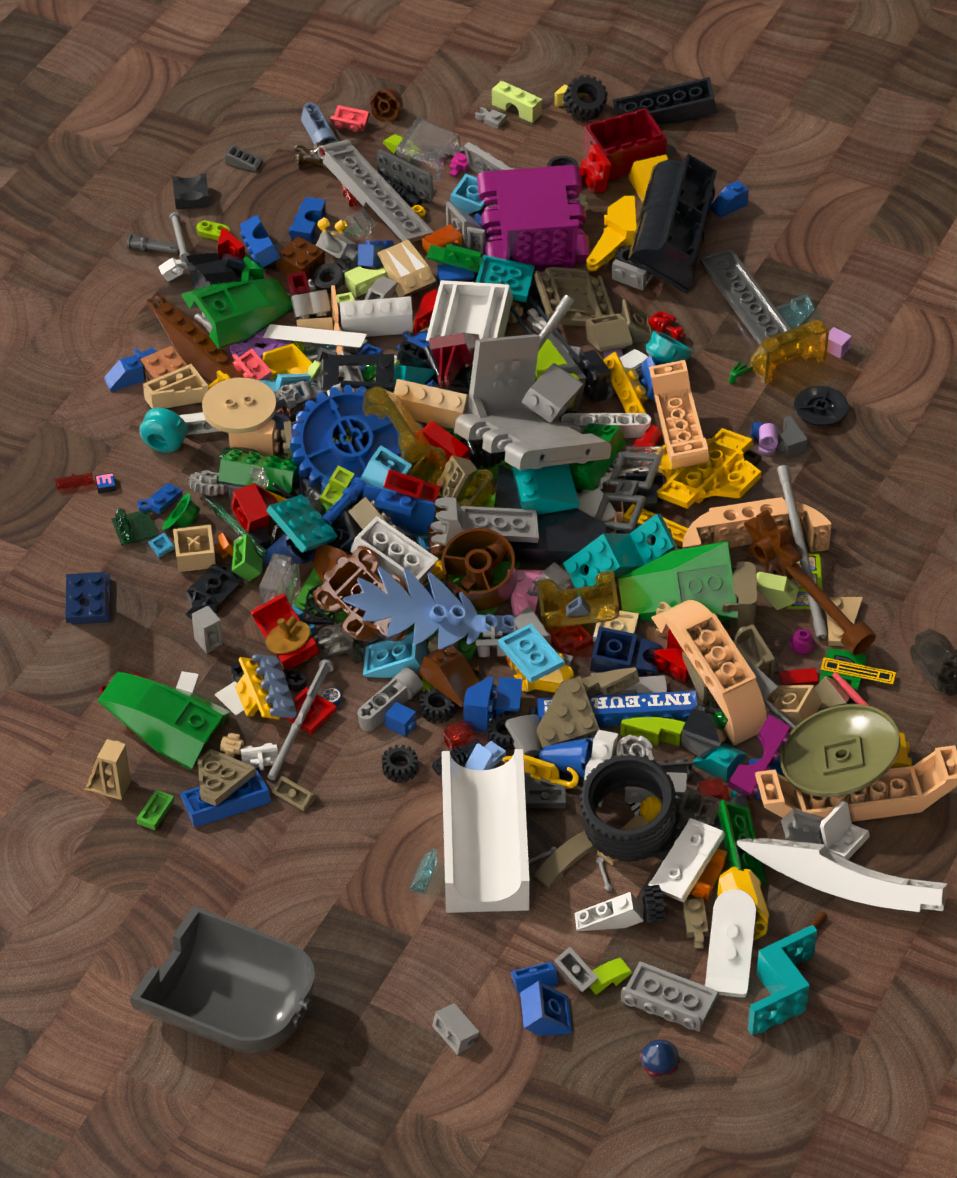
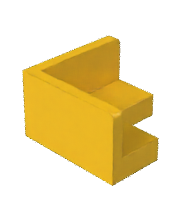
(286, 361)

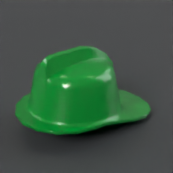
(183, 514)

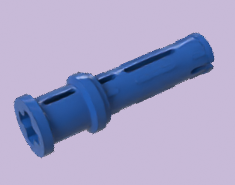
(349, 496)

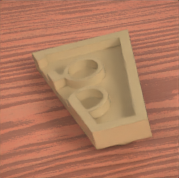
(850, 607)

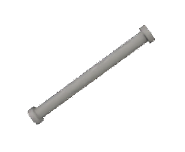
(175, 217)

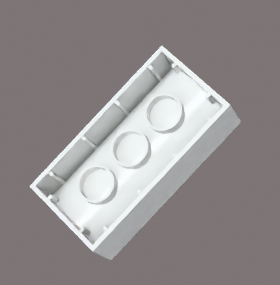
(485, 837)

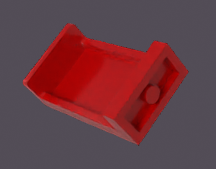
(266, 619)

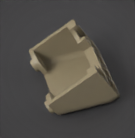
(751, 648)

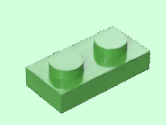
(155, 810)

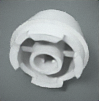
(634, 746)

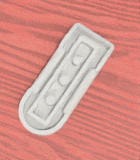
(731, 943)

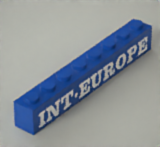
(612, 709)

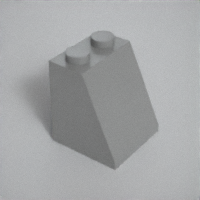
(552, 393)

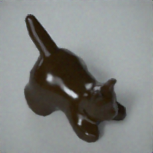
(309, 156)

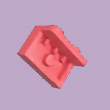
(350, 118)
(251, 366)

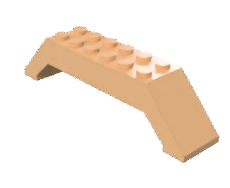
(894, 794)

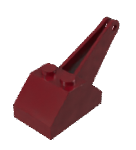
(451, 354)

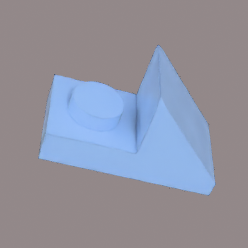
(485, 757)

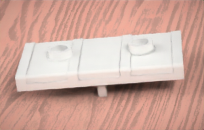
(687, 859)

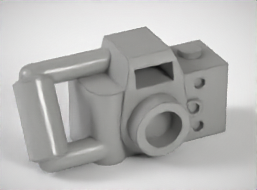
(289, 396)

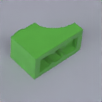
(245, 559)

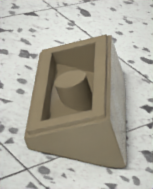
(294, 793)

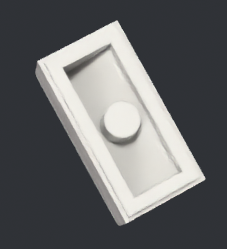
(633, 359)

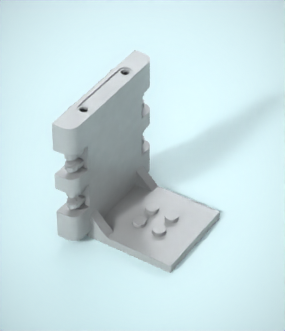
(499, 381)

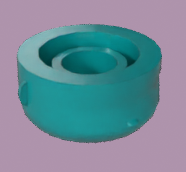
(667, 349)
(163, 430)

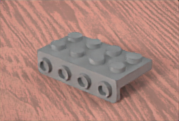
(669, 996)

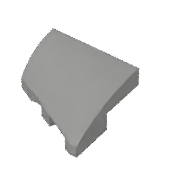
(524, 733)

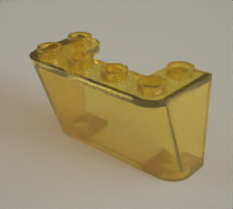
(601, 599)

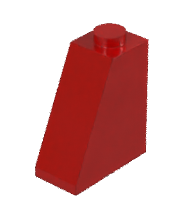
(441, 438)

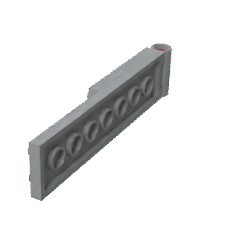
(372, 190)

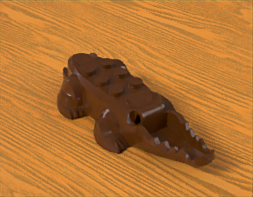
(337, 569)

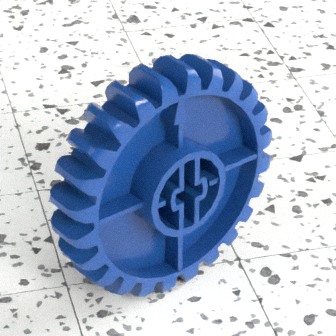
(339, 418)

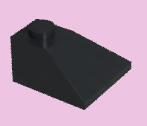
(346, 530)
(705, 726)

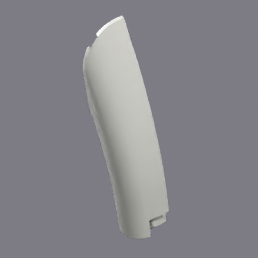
(837, 876)

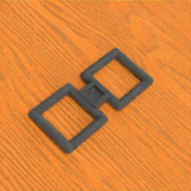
(627, 489)

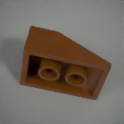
(448, 673)

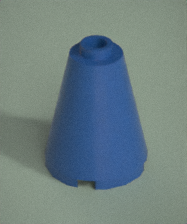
(569, 754)

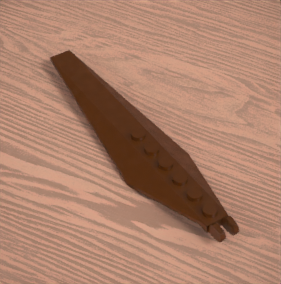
(193, 341)

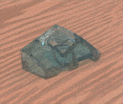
(796, 311)

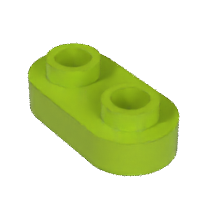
(210, 229)

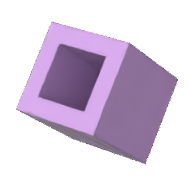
(838, 342)

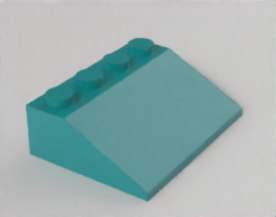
(546, 488)

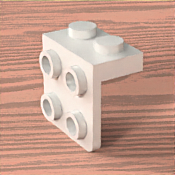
(840, 834)

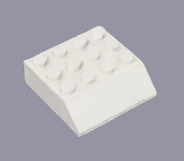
(471, 309)

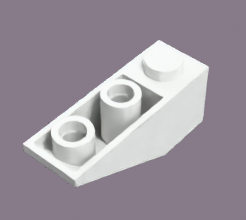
(611, 914)

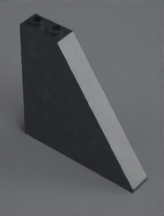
(559, 532)

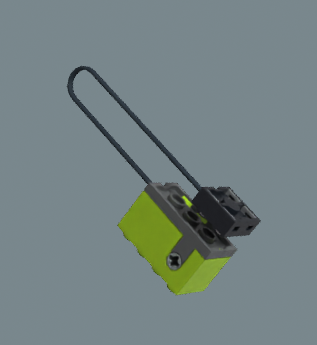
(592, 372)

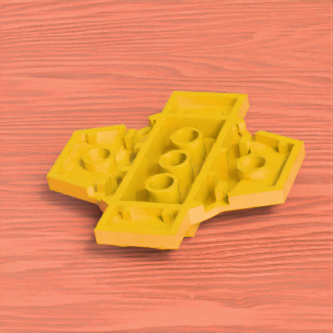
(722, 476)

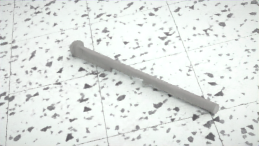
(325, 667)

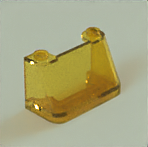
(803, 340)
(386, 403)

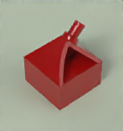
(251, 505)

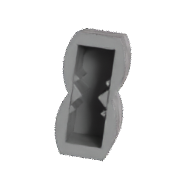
(310, 304)

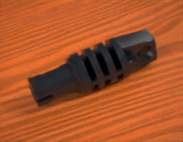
(405, 193)
(459, 755)

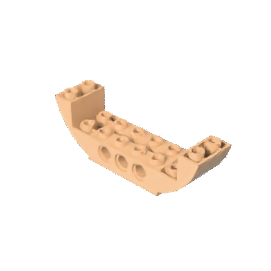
(727, 524)
(718, 665)

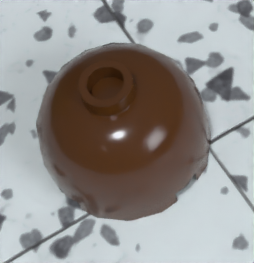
(386, 104)

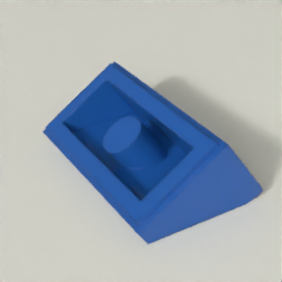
(528, 976)

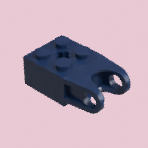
(622, 650)

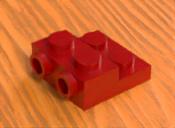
(595, 170)

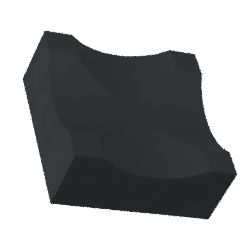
(191, 192)

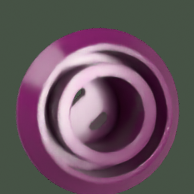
(802, 642)

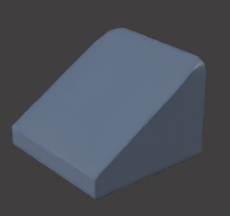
(578, 607)

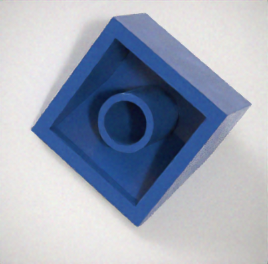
(545, 1010)

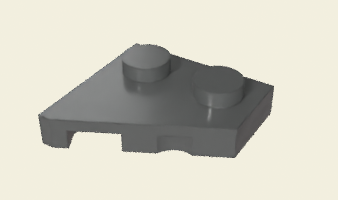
(543, 793)

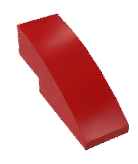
(411, 486)

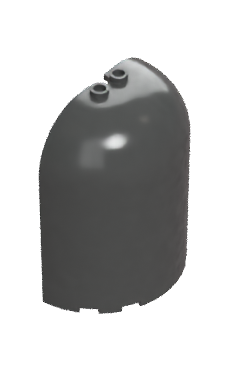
(229, 984)

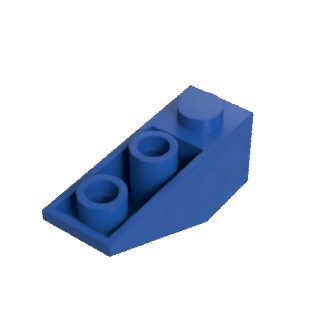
(368, 252)

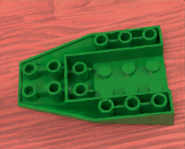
(679, 576)

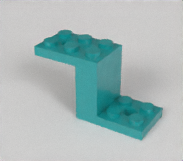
(620, 552)
(782, 980)

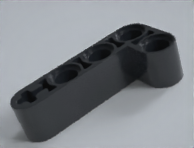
(414, 356)

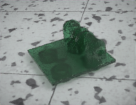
(133, 526)

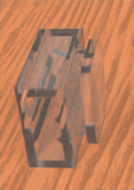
(279, 579)

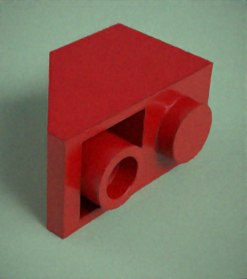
(672, 662)

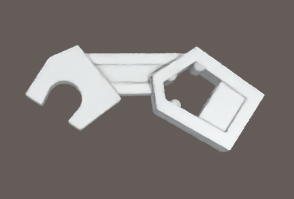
(172, 268)

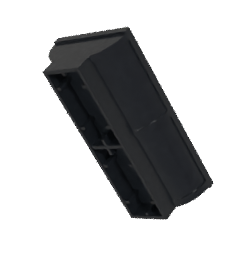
(674, 220)

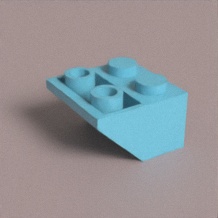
(380, 463)

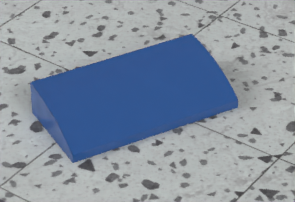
(248, 796)

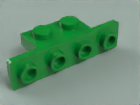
(456, 256)

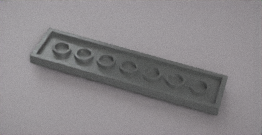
(743, 294)

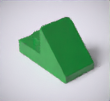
(251, 270)

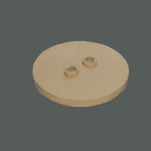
(239, 405)

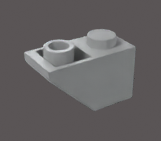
(381, 289)

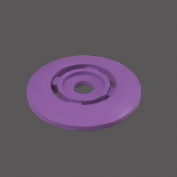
(244, 346)

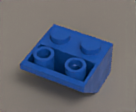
(480, 703)

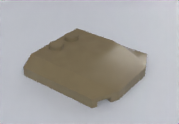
(586, 291)

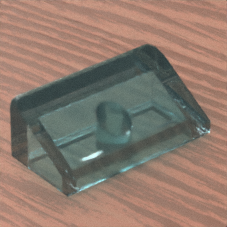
(424, 872)

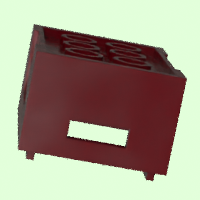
(626, 140)

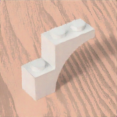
(603, 748)

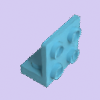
(287, 379)

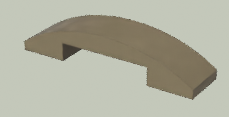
(563, 858)

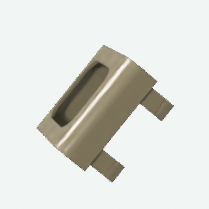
(746, 592)

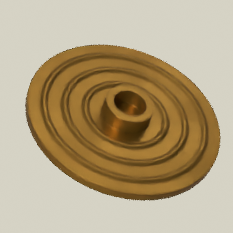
(287, 636)

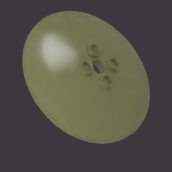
(854, 730)

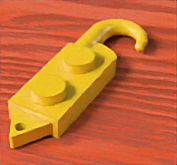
(542, 769)

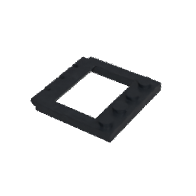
(383, 362)

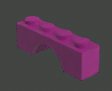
(771, 736)

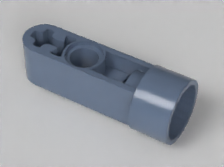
(317, 125)

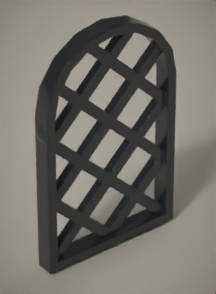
(316, 620)

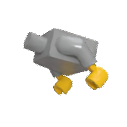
(335, 242)

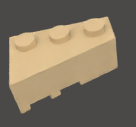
(176, 388)
(111, 771)

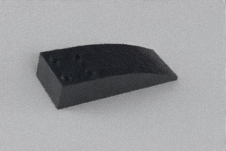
(672, 103)

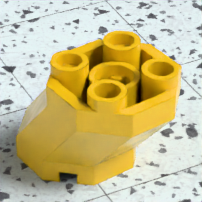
(547, 683)
(750, 884)

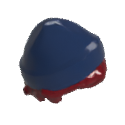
(659, 1058)

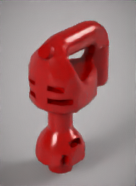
(662, 323)

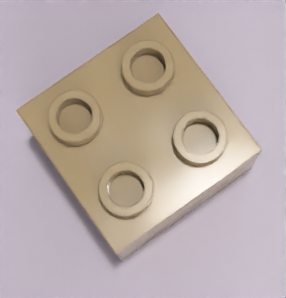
(194, 548)

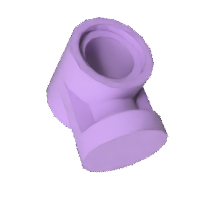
(768, 439)

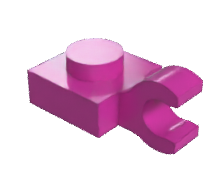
(458, 163)

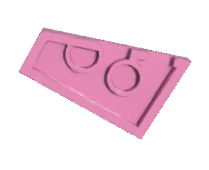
(520, 599)

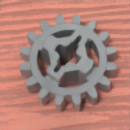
(207, 483)

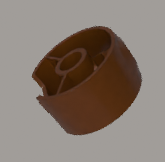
(479, 566)

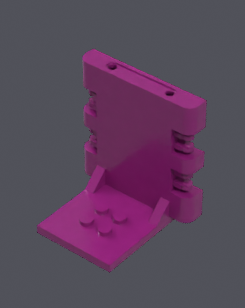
(534, 217)

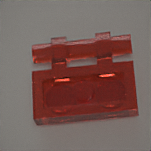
(575, 637)

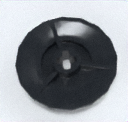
(821, 405)

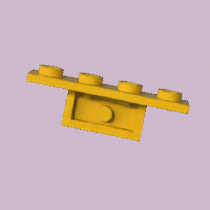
(626, 385)
(251, 692)

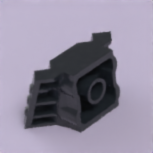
(209, 270)

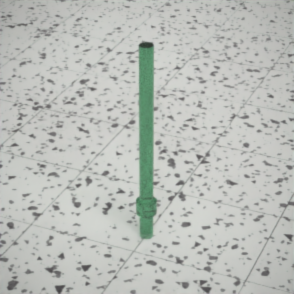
(219, 510)

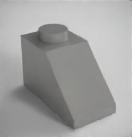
(575, 970)

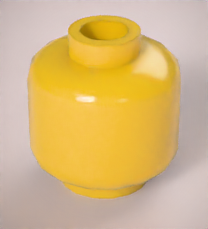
(650, 808)

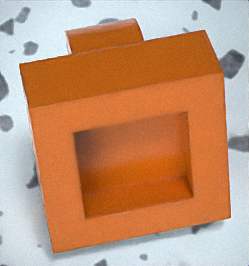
(225, 546)

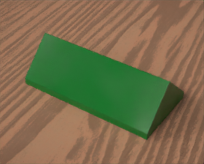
(738, 825)

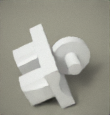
(260, 756)

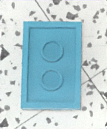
(531, 653)

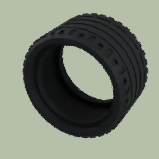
(631, 772)

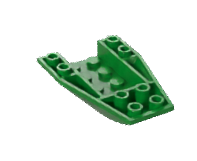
(239, 308)
(164, 716)

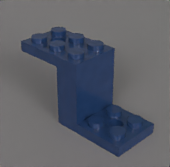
(87, 598)

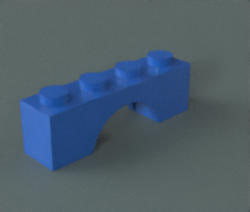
(257, 242)

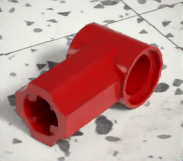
(650, 437)

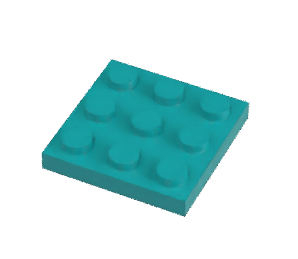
(508, 272)
(302, 523)

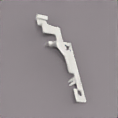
(608, 475)

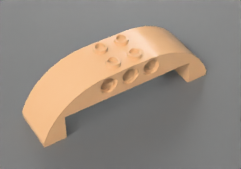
(678, 415)

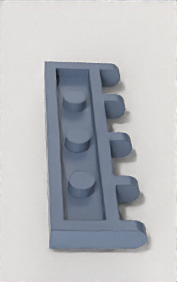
(276, 685)

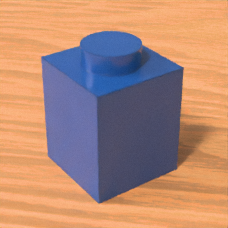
(400, 719)

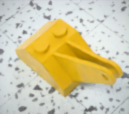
(619, 232)

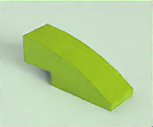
(654, 729)

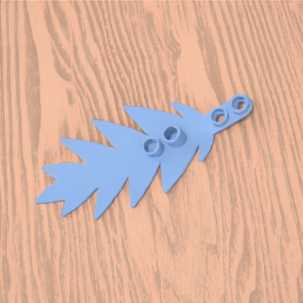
(425, 613)

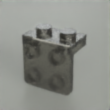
(335, 641)

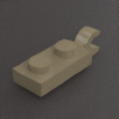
(695, 920)

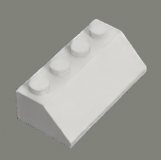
(377, 316)
(395, 550)

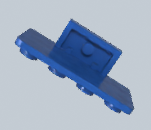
(402, 509)

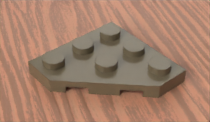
(567, 715)
(221, 776)

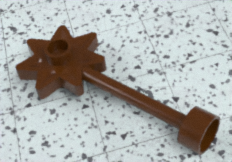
(777, 551)

